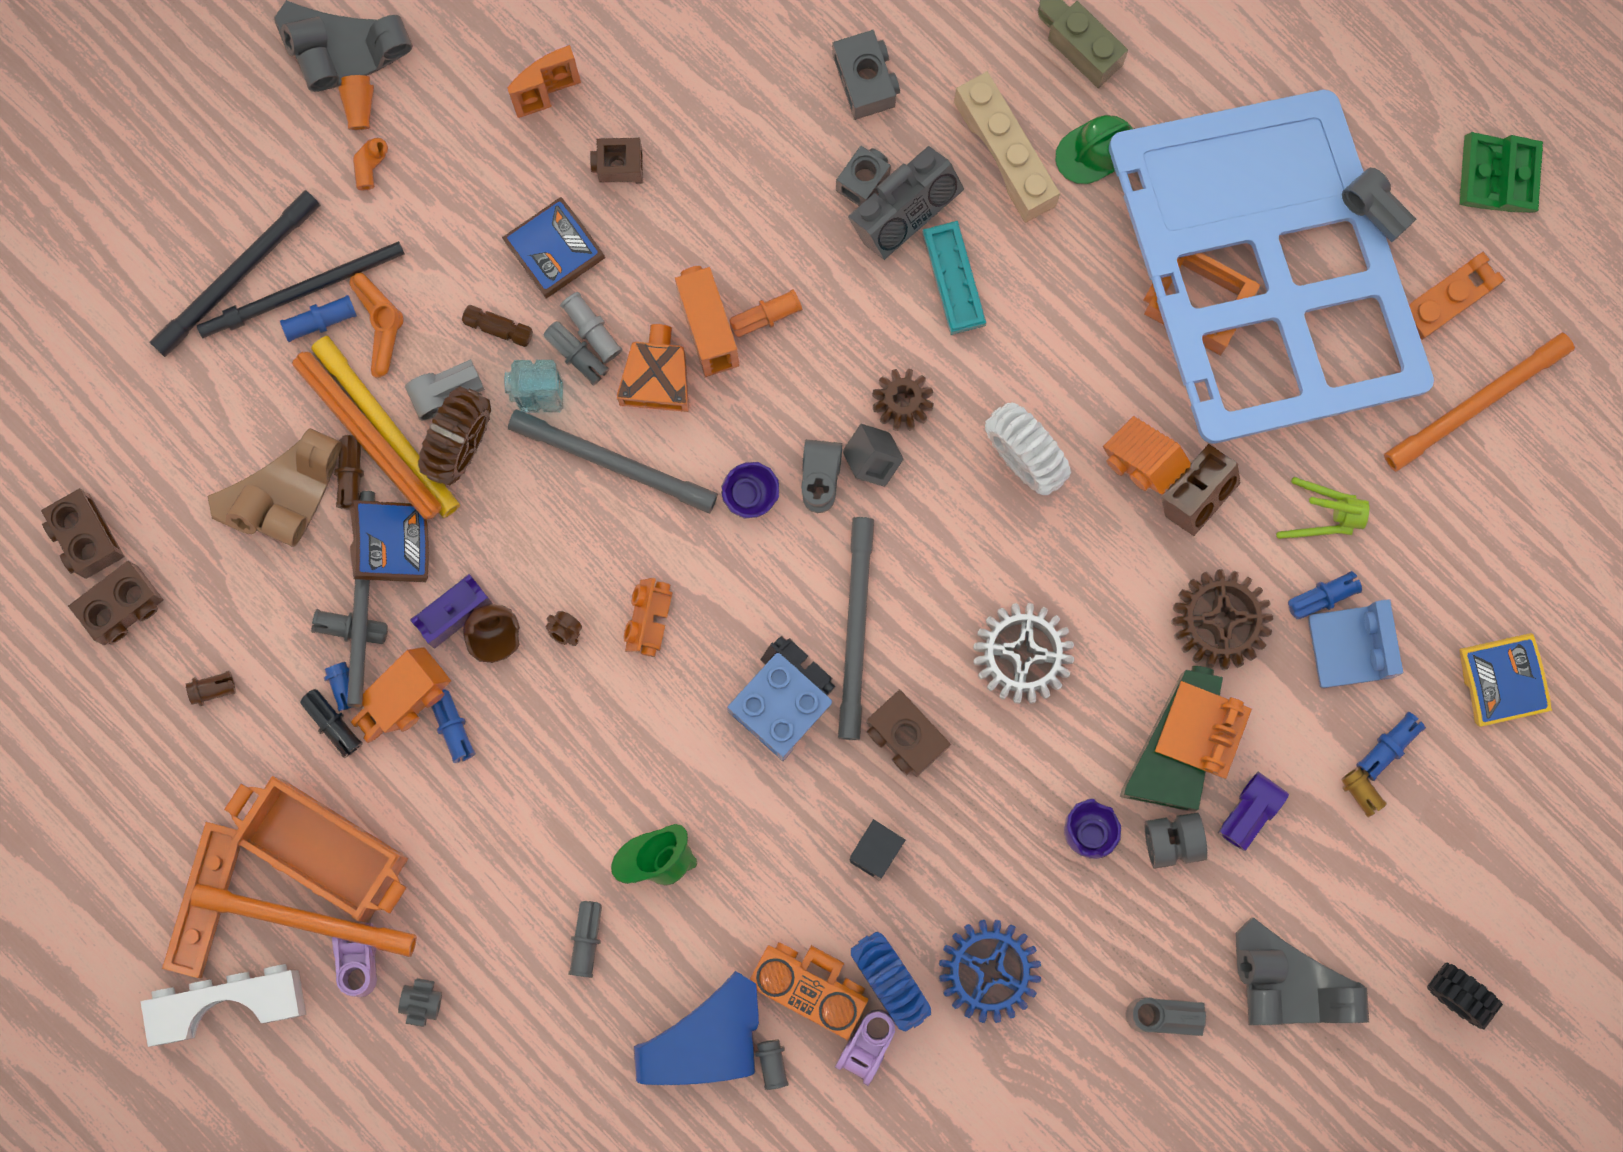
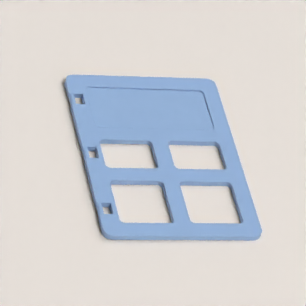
(1248, 181)

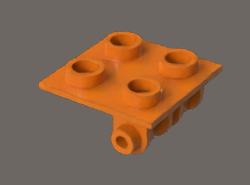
(1203, 729)

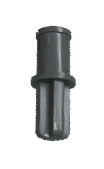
(575, 352)
(341, 626)
(585, 939)

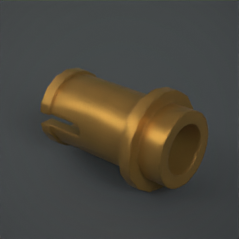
(1363, 791)

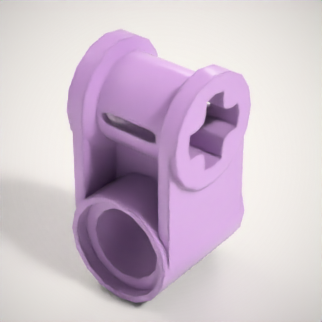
(352, 957)
(866, 1048)

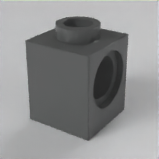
(856, 189)

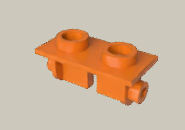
(641, 630)

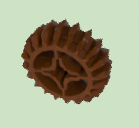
(454, 436)
(1222, 604)

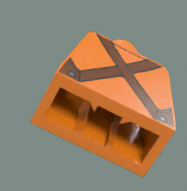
(655, 374)

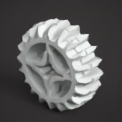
(1027, 448)
(1006, 651)

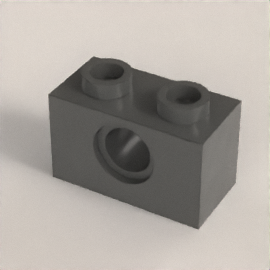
(860, 53)

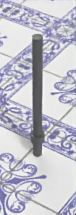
(359, 633)

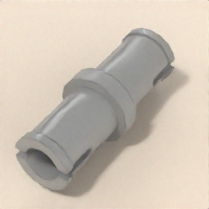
(591, 327)

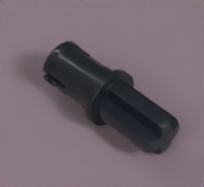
(330, 723)

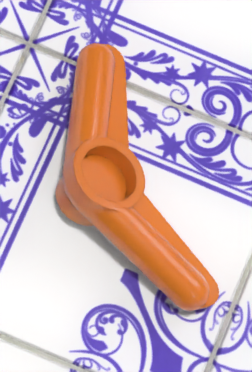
(384, 319)

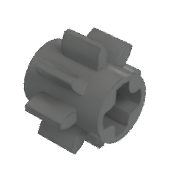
(420, 1002)

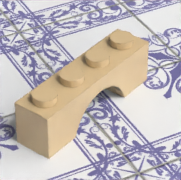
(1019, 164)

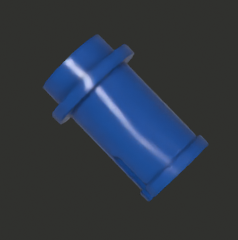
(338, 678)

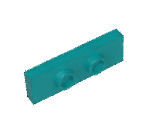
(954, 277)

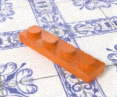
(195, 925)

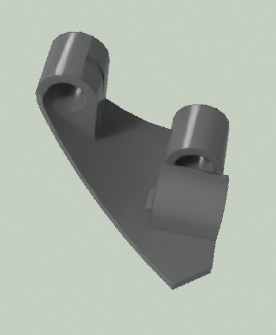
(339, 45)
(1290, 985)

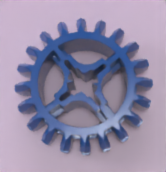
(891, 981)
(977, 995)

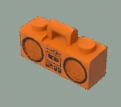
(821, 1001)

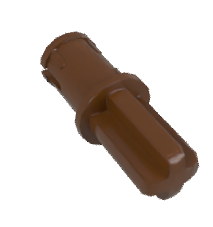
(348, 472)

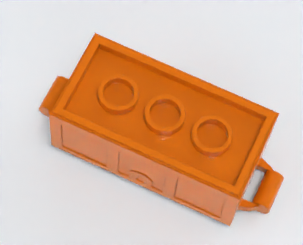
(318, 848)

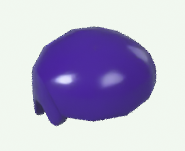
(750, 490)
(1092, 829)

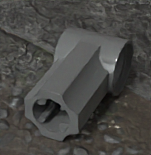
(1372, 197)
(1169, 1016)

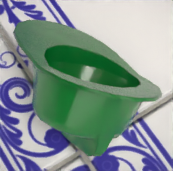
(1085, 153)
(655, 856)

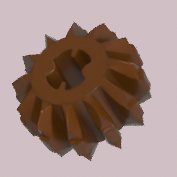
(888, 397)

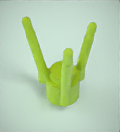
(1347, 511)

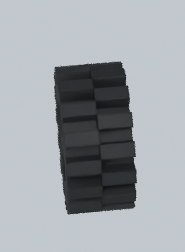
(1464, 995)

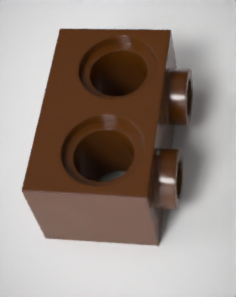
(1201, 490)
(88, 529)
(112, 594)

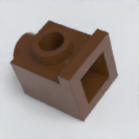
(624, 149)

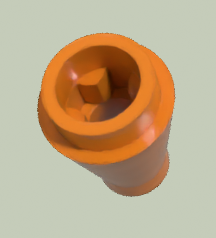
(357, 100)

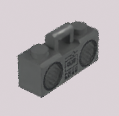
(906, 202)

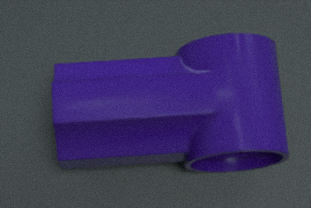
(1257, 804)

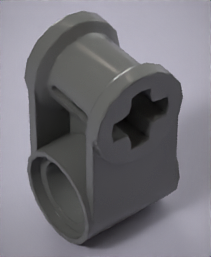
(820, 469)

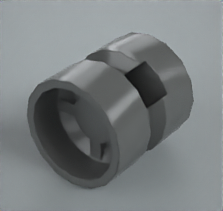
(1188, 836)

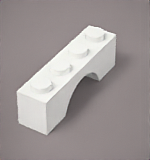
(176, 1016)

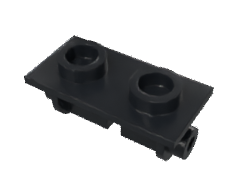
(796, 657)

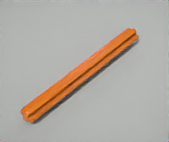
(367, 435)

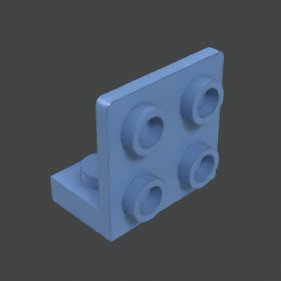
(1355, 645)
(779, 706)

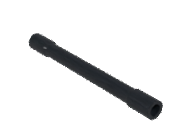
(290, 219)

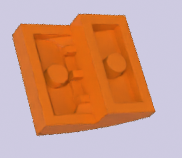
(546, 75)

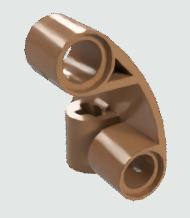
(283, 493)

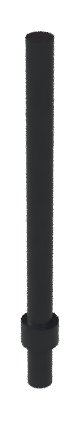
(235, 317)

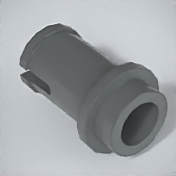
(772, 1064)

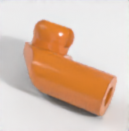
(366, 160)

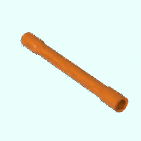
(1541, 359)
(380, 938)

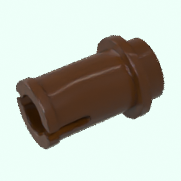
(210, 688)

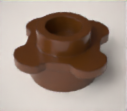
(564, 628)

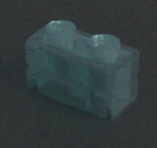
(535, 386)

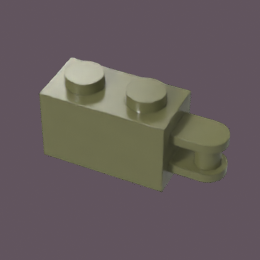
(1083, 40)

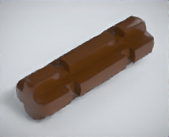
(497, 325)

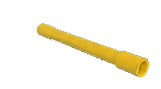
(338, 366)

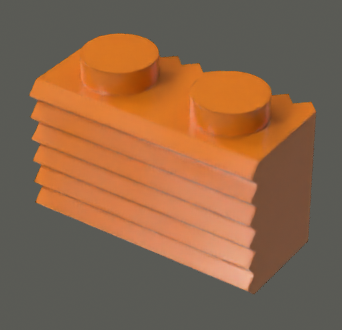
(1146, 456)

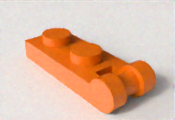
(1453, 295)

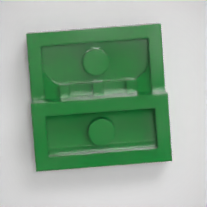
(1501, 173)

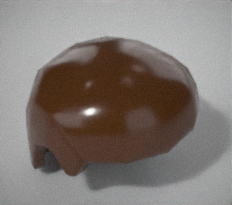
(491, 633)

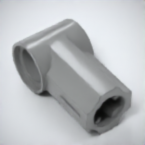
(431, 389)

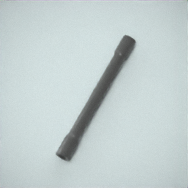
(682, 490)
(861, 549)

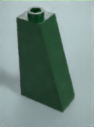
(1161, 778)

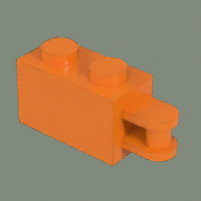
(401, 694)

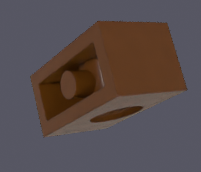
(900, 712)

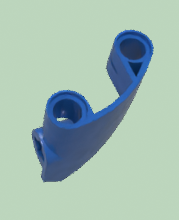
(708, 1043)

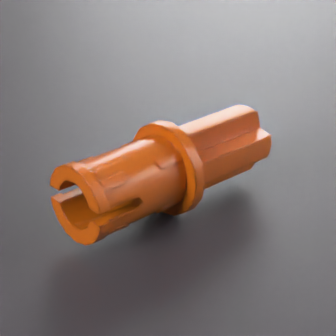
(765, 313)

